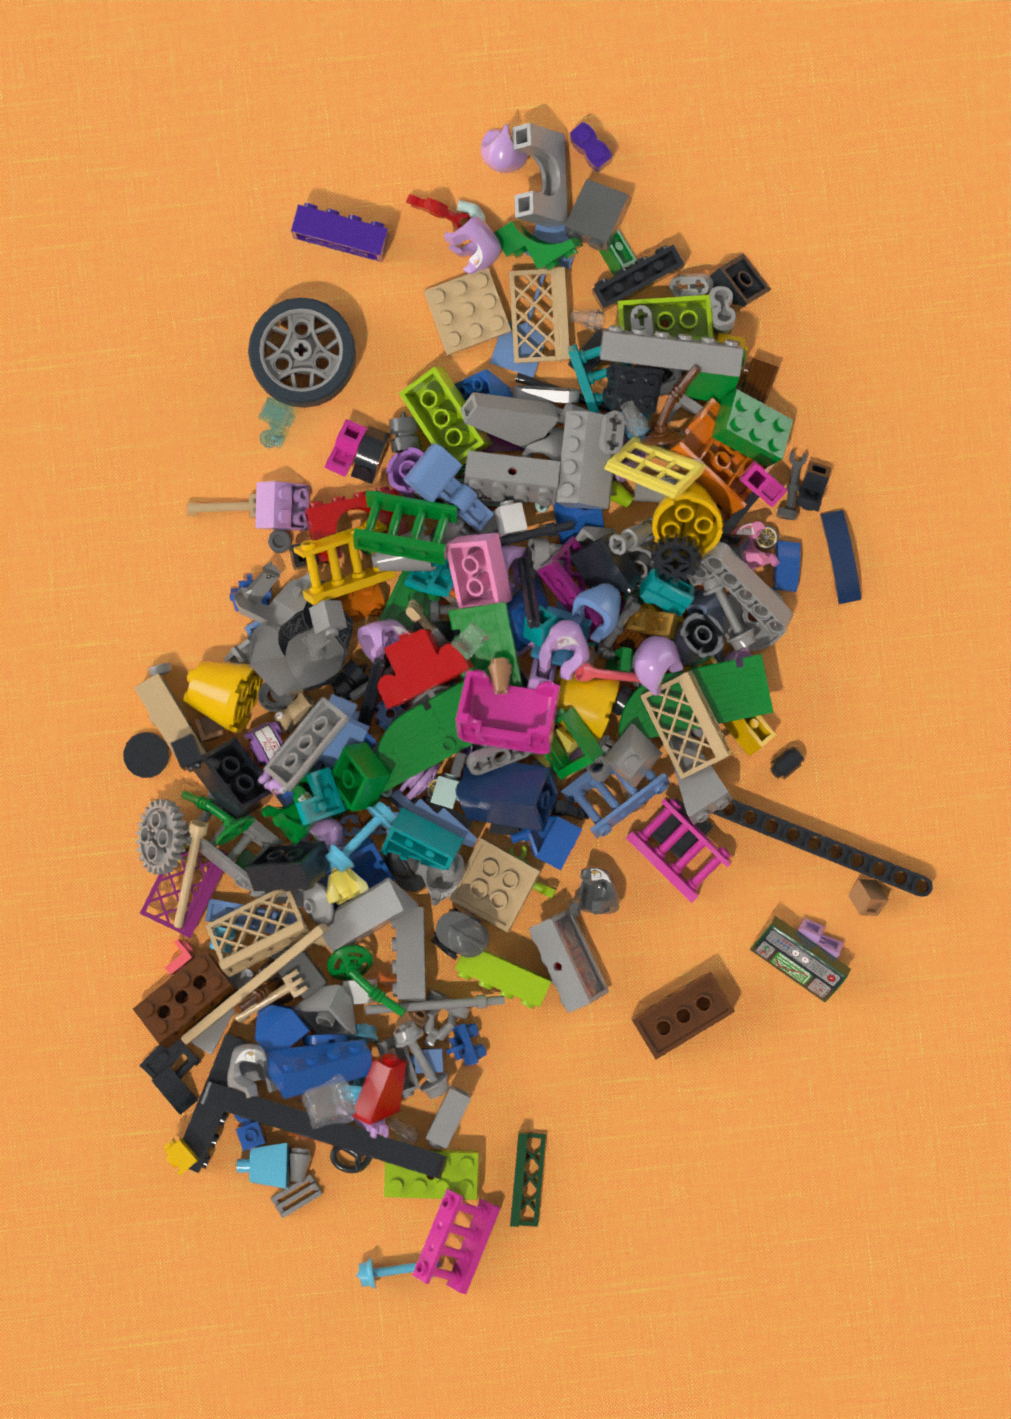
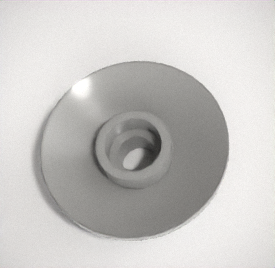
(317, 904)

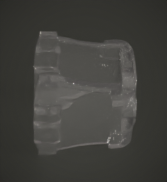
(329, 1103)

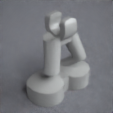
(722, 313)
(441, 1034)

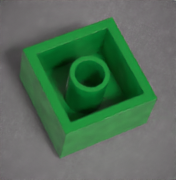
(359, 776)

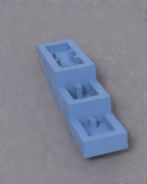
(442, 819)
(219, 908)

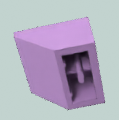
(281, 506)

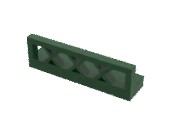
(519, 1178)

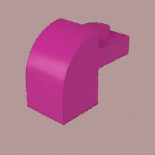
(345, 448)
(763, 484)

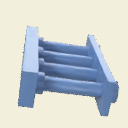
(577, 791)

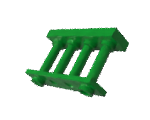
(400, 546)

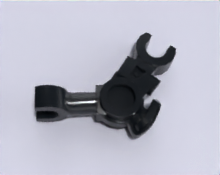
(565, 808)

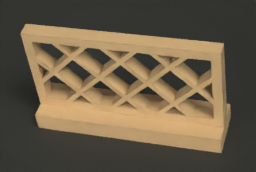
(559, 320)
(706, 721)
(261, 948)

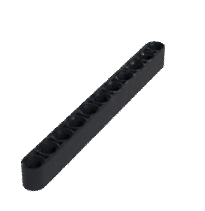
(823, 850)
(337, 1135)

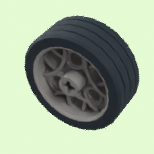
(298, 312)

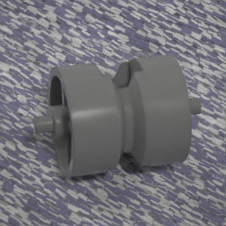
(404, 431)

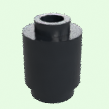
(786, 763)

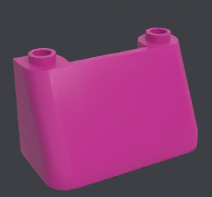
(511, 720)

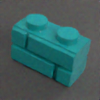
(667, 594)

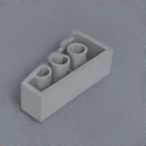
(410, 957)

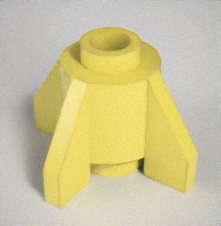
(344, 886)

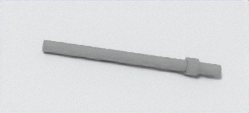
(479, 1001)

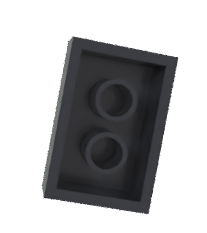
(233, 779)
(288, 866)

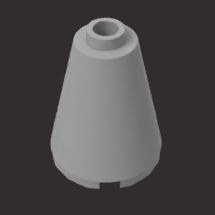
(394, 563)

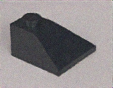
(741, 279)

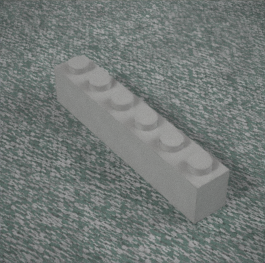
(670, 351)

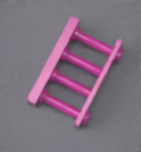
(674, 870)
(472, 1247)

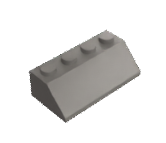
(582, 472)

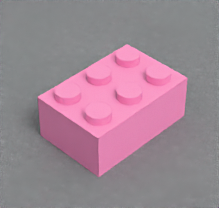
(478, 570)

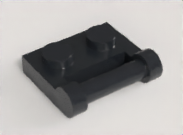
(163, 1057)

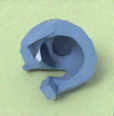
(605, 601)

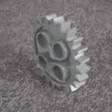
(161, 836)

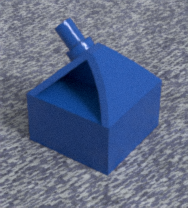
(554, 843)
(279, 1027)

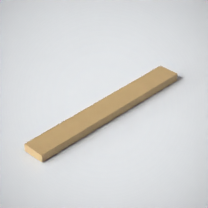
(257, 981)

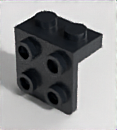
(632, 384)

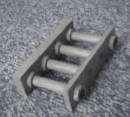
(255, 833)

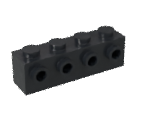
(637, 278)

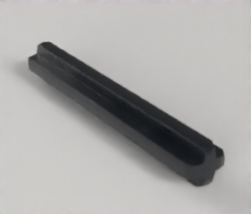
(529, 592)
(372, 691)

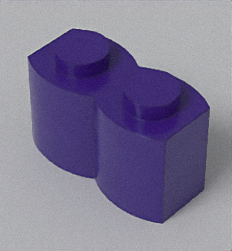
(595, 151)

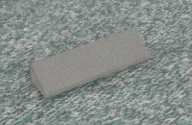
(210, 1038)

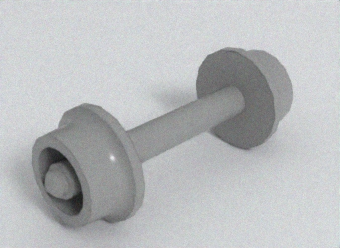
(742, 637)
(435, 1084)

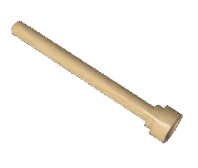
(197, 830)

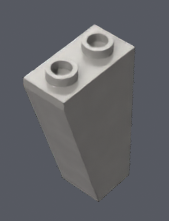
(510, 418)
(702, 790)

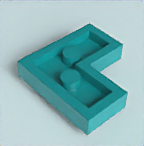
(325, 800)

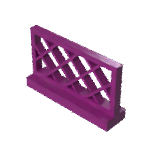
(564, 587)
(199, 900)

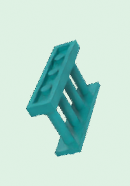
(586, 379)

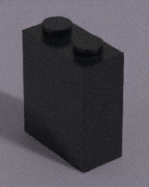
(602, 566)

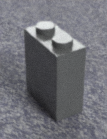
(597, 215)

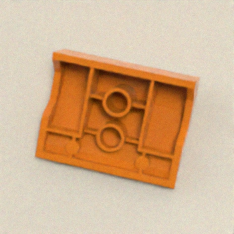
(722, 462)

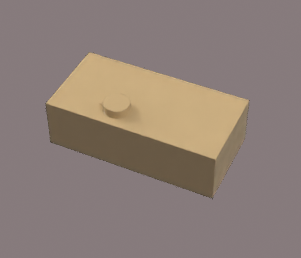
(166, 711)

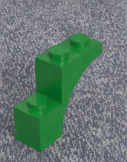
(518, 241)

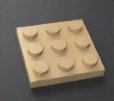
(467, 311)
(495, 885)

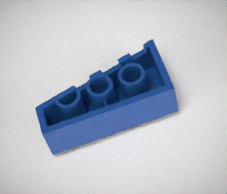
(311, 1066)

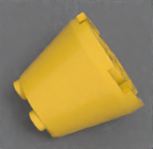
(689, 515)
(223, 692)
(590, 699)

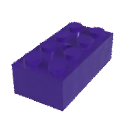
(340, 232)

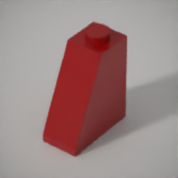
(381, 1090)

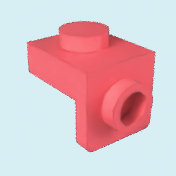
(181, 960)

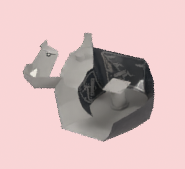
(285, 644)

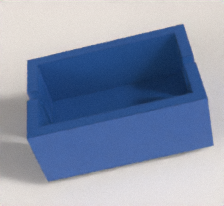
(367, 865)

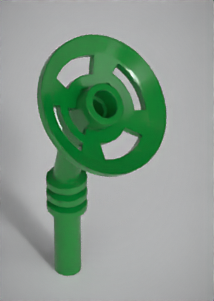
(232, 826)
(353, 967)

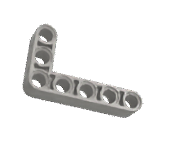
(744, 586)

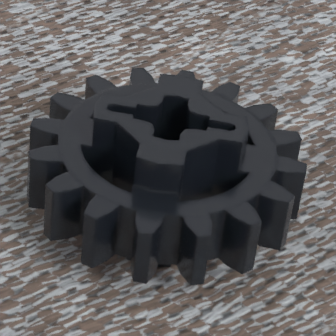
(676, 557)

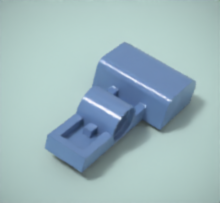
(435, 478)

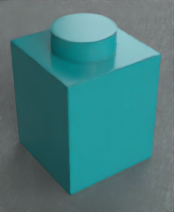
(540, 634)

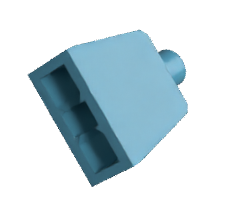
(267, 1165)

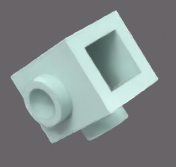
(444, 791)

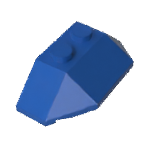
(517, 612)

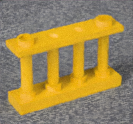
(339, 585)

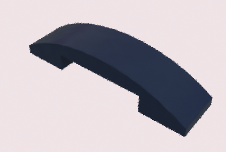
(841, 556)

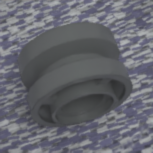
(264, 700)

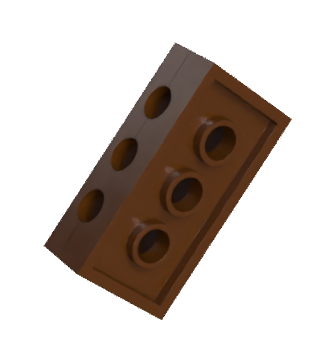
(174, 991)
(698, 1019)

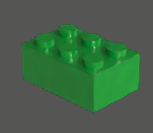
(752, 428)

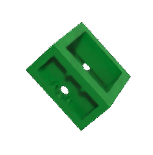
(558, 758)

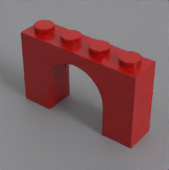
(323, 518)

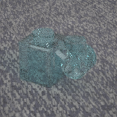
(278, 417)

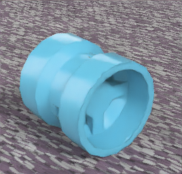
(219, 932)

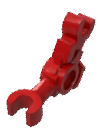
(436, 209)

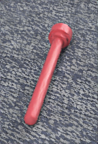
(588, 672)

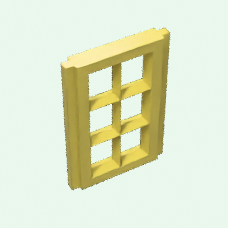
(655, 483)

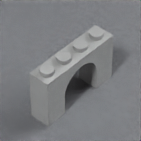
(548, 151)

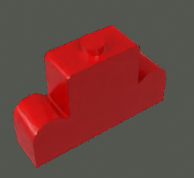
(419, 667)

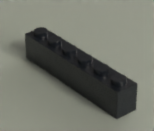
(205, 1120)

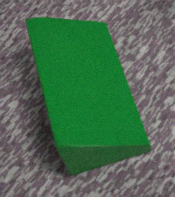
(619, 254)

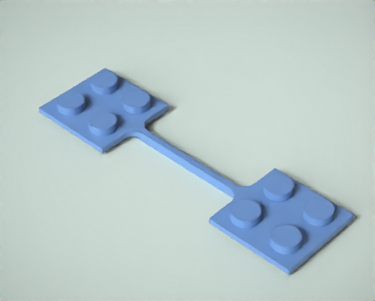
(503, 353)

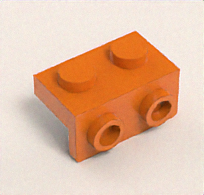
(363, 602)

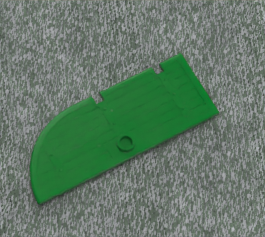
(495, 623)
(729, 691)
(422, 737)

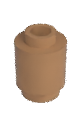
(418, 1017)

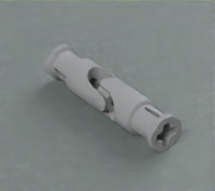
(632, 537)

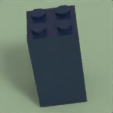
(509, 796)

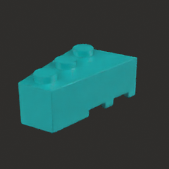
(421, 840)

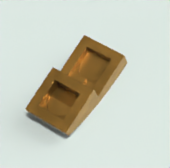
(653, 623)

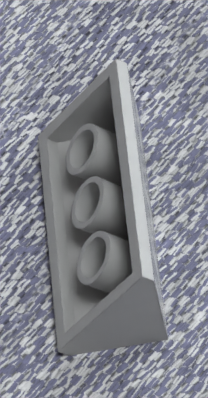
(307, 744)
(367, 914)

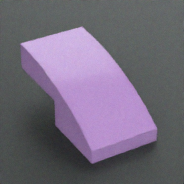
(815, 933)

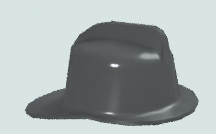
(404, 872)
(462, 934)

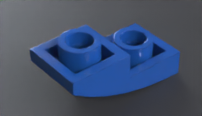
(787, 571)

